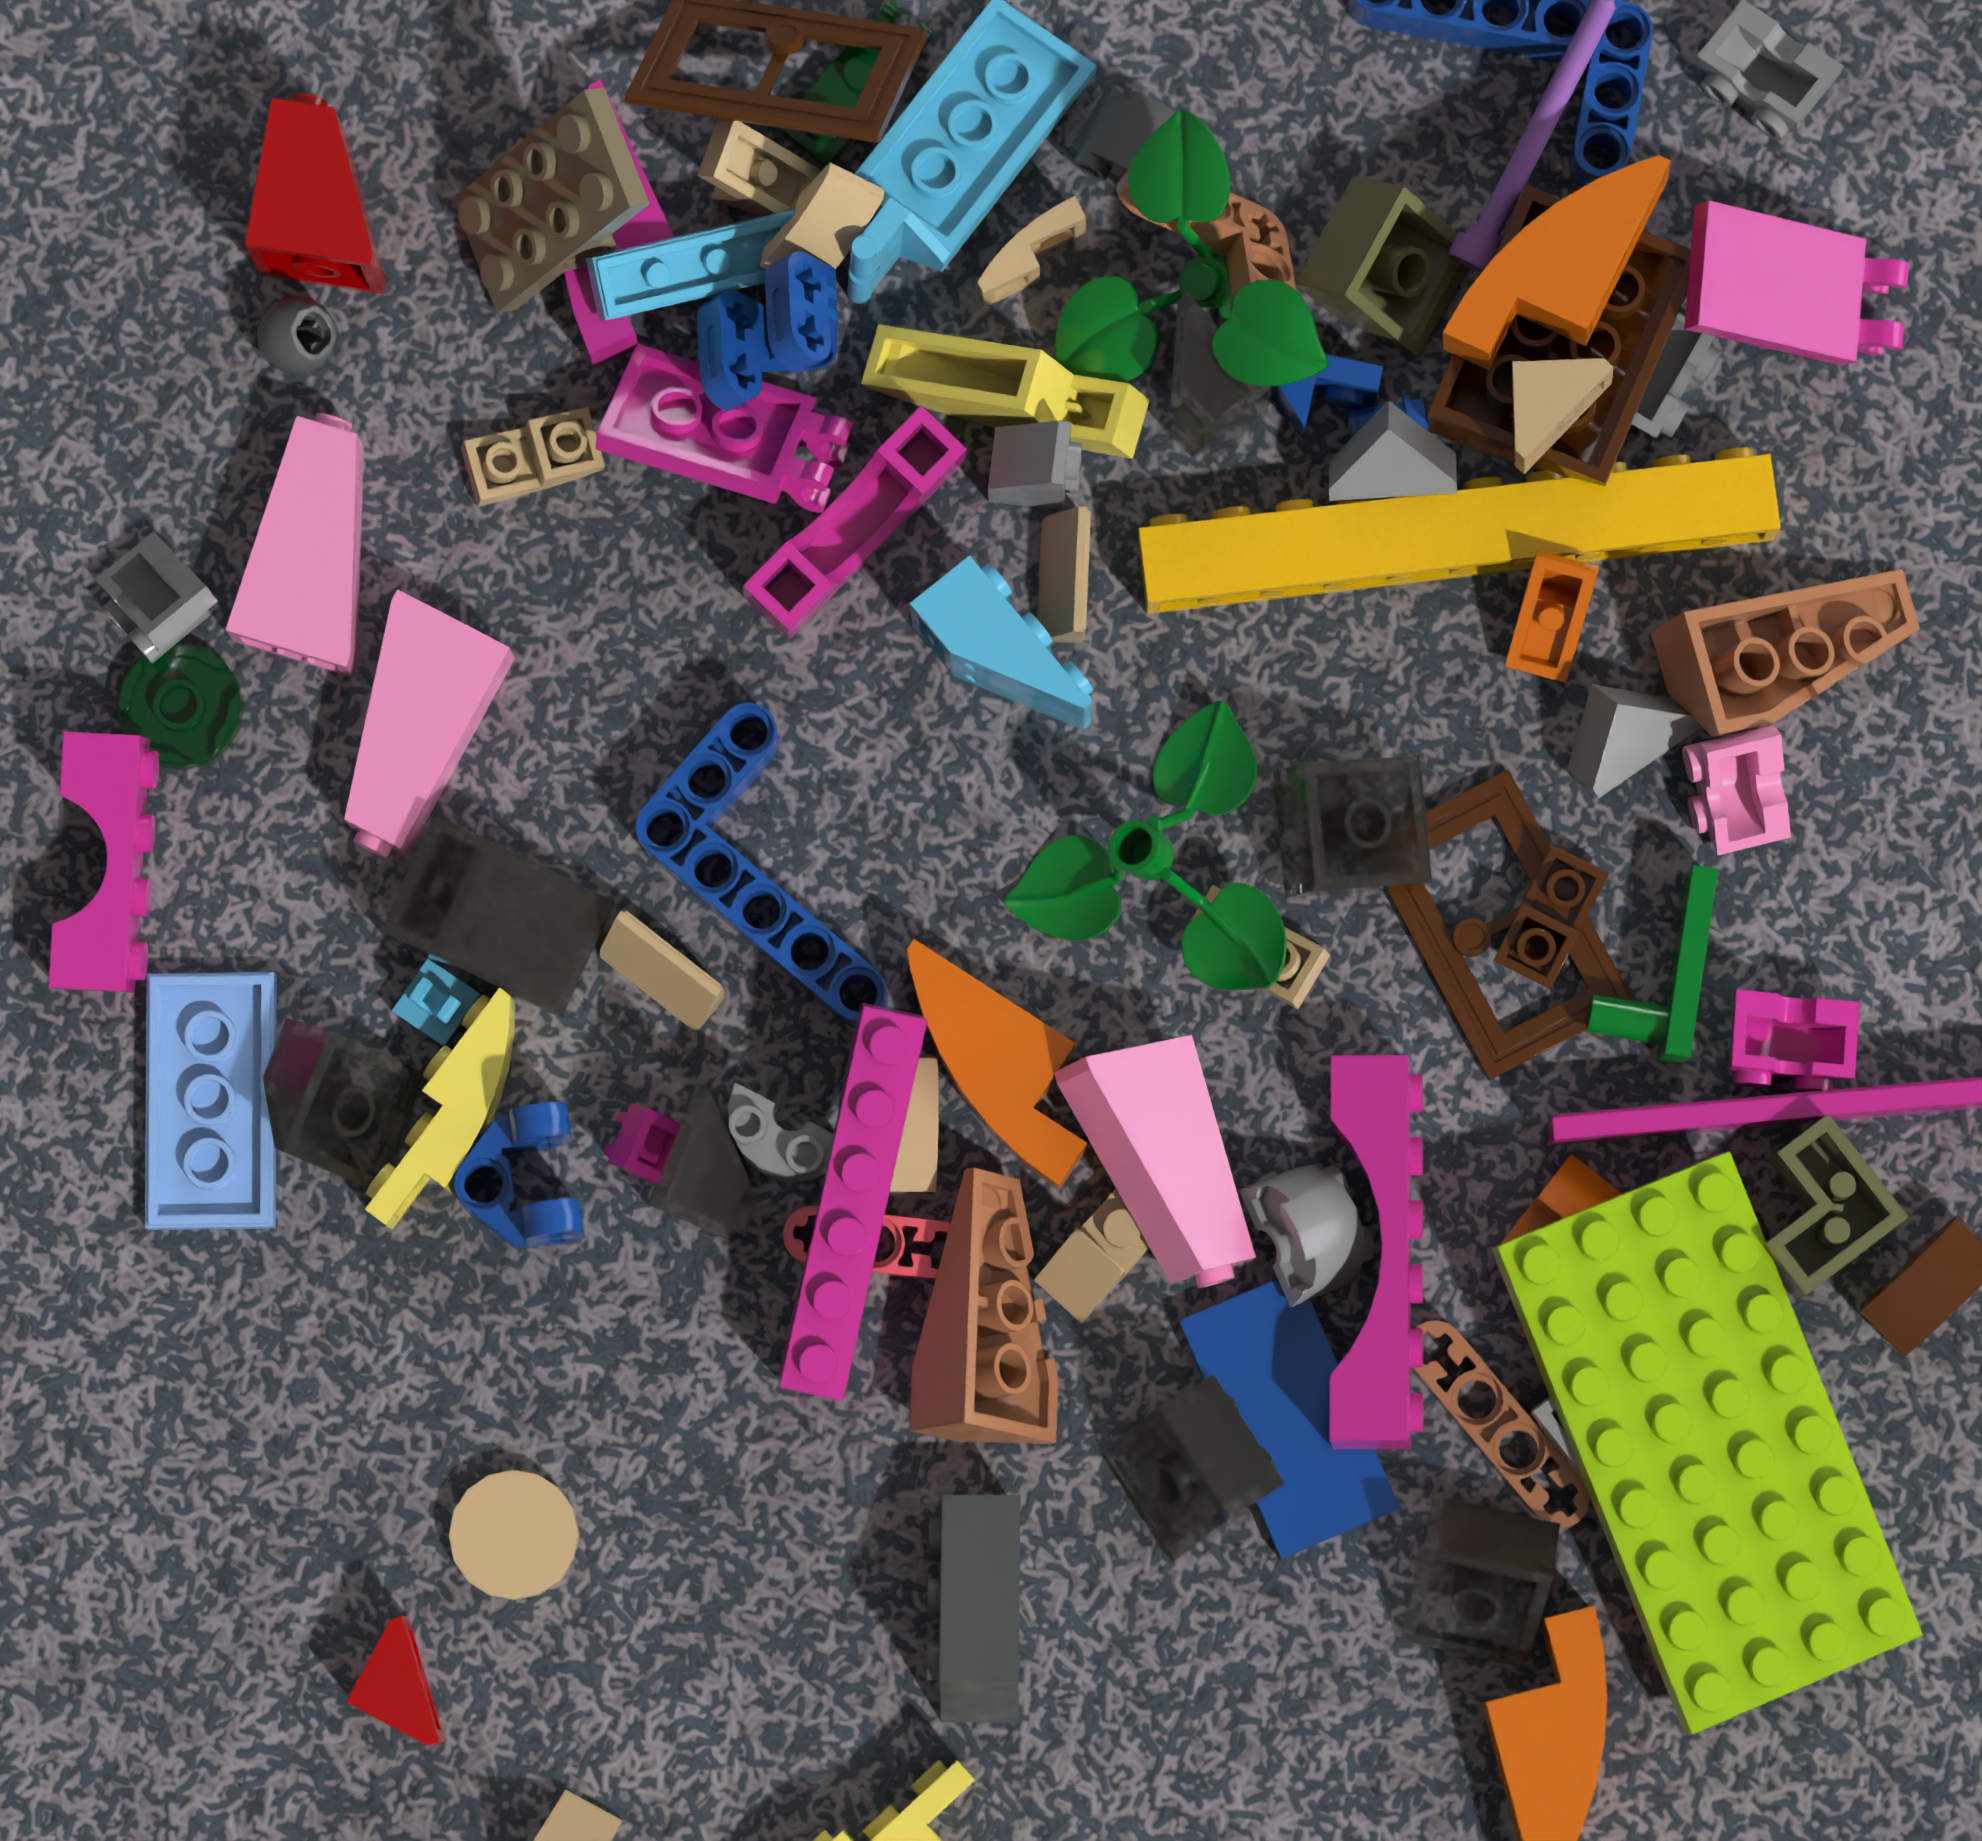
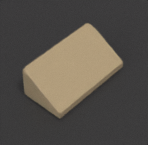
(1064, 574)
(661, 971)

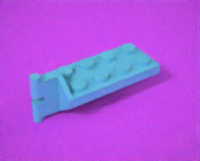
(963, 142)

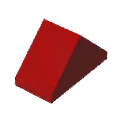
(396, 1686)

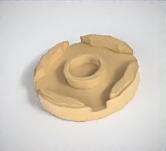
(514, 1535)

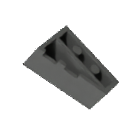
(976, 1608)

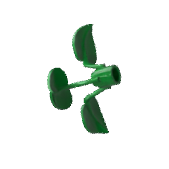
(1266, 332)
(1071, 881)

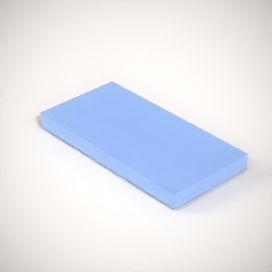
(206, 1101)

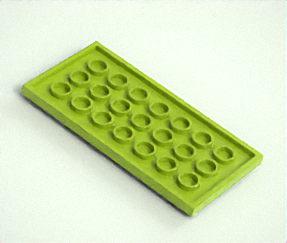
(1707, 1442)

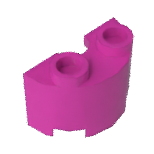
(1792, 1040)

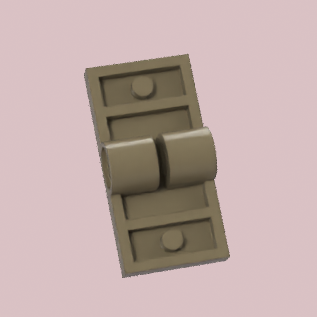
(551, 201)

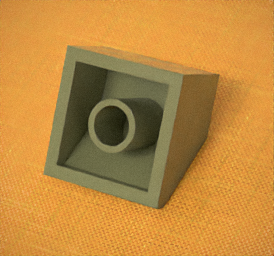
(1384, 264)

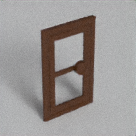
(784, 34)
(1444, 953)

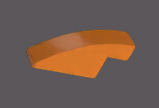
(1559, 264)
(998, 1062)
(1555, 1734)

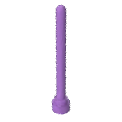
(1481, 241)

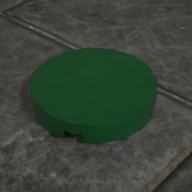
(194, 723)

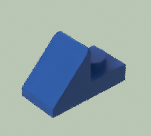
(1343, 382)

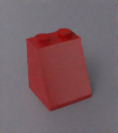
(309, 202)

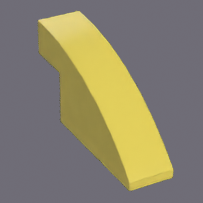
(1004, 387)

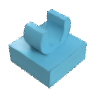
(436, 1003)

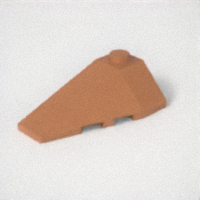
(1769, 654)
(981, 1344)

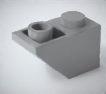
(1034, 465)

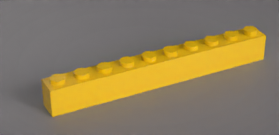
(1456, 534)

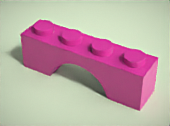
(856, 525)
(110, 782)

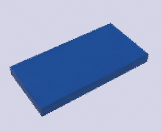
(1279, 1375)

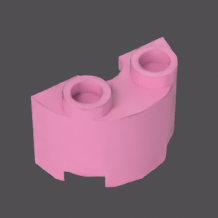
(1738, 789)

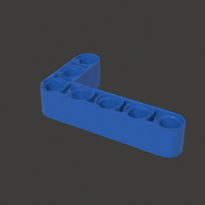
(1529, 38)
(747, 881)

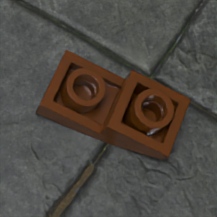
(1551, 916)
(1928, 1288)

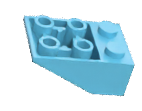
(988, 644)

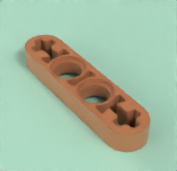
(1504, 1418)

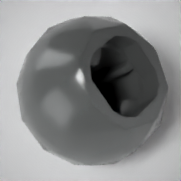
(296, 335)

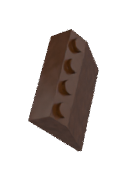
(1477, 403)

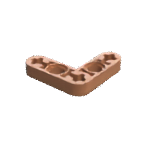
(1245, 232)

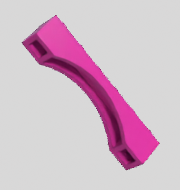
(852, 1201)
(1373, 1382)

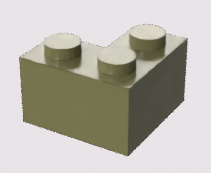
(1843, 1204)

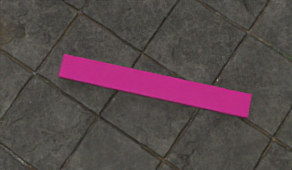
(1765, 1111)

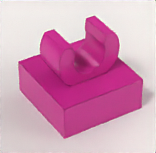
(642, 1143)

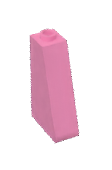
(306, 557)
(420, 717)
(1164, 1154)

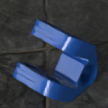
(788, 334)
(537, 1223)

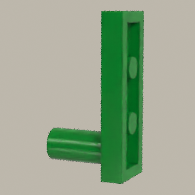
(1674, 1023)

